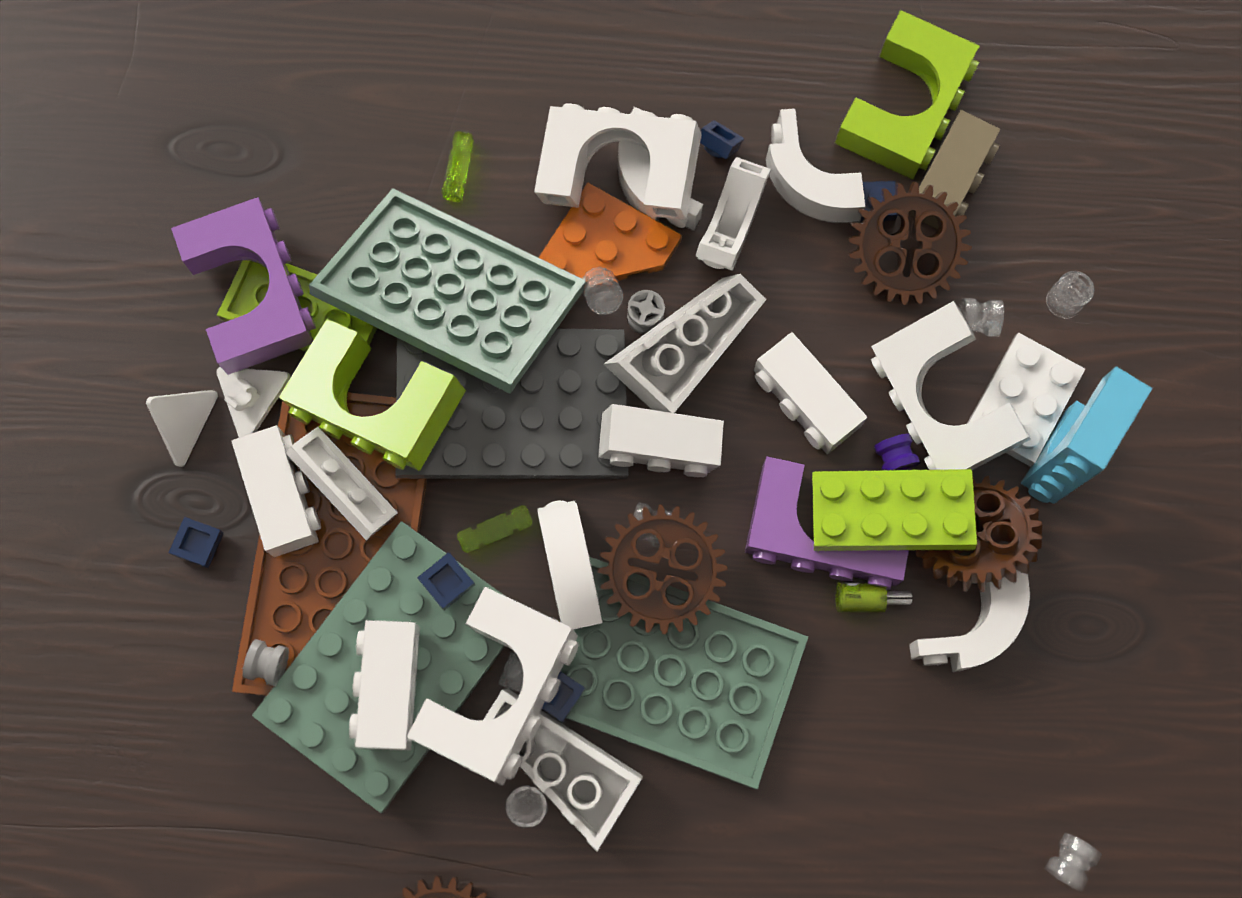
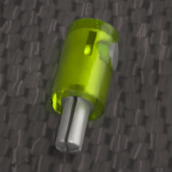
(867, 598)

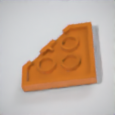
(610, 237)

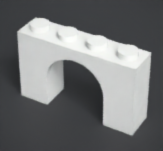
(578, 134)
(906, 360)
(495, 744)

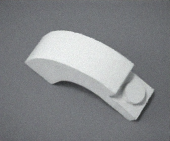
(633, 177)
(805, 187)
(733, 215)
(569, 564)
(997, 627)

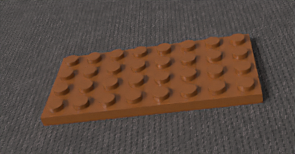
(301, 588)

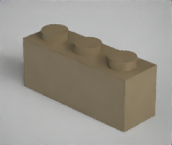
(959, 160)

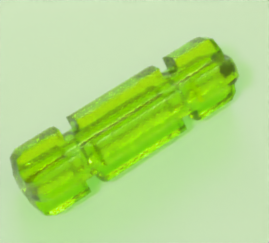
(457, 166)
(494, 529)

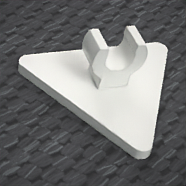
(251, 396)
(181, 420)

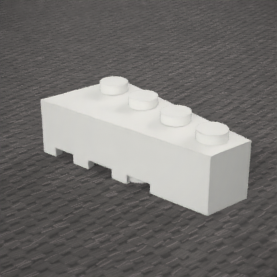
(682, 348)
(574, 773)

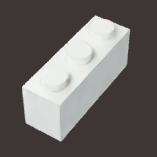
(808, 394)
(660, 440)
(276, 491)
(385, 685)

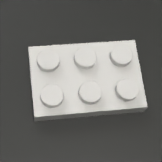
(1036, 386)

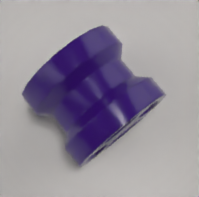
(897, 453)

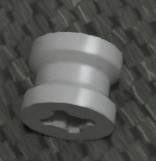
(646, 303)
(265, 662)

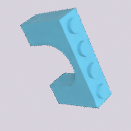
(1086, 437)

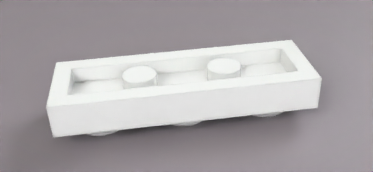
(341, 483)

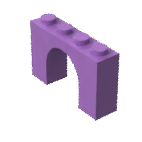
(278, 321)
(778, 534)

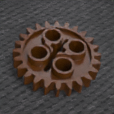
(943, 245)
(991, 561)
(654, 605)

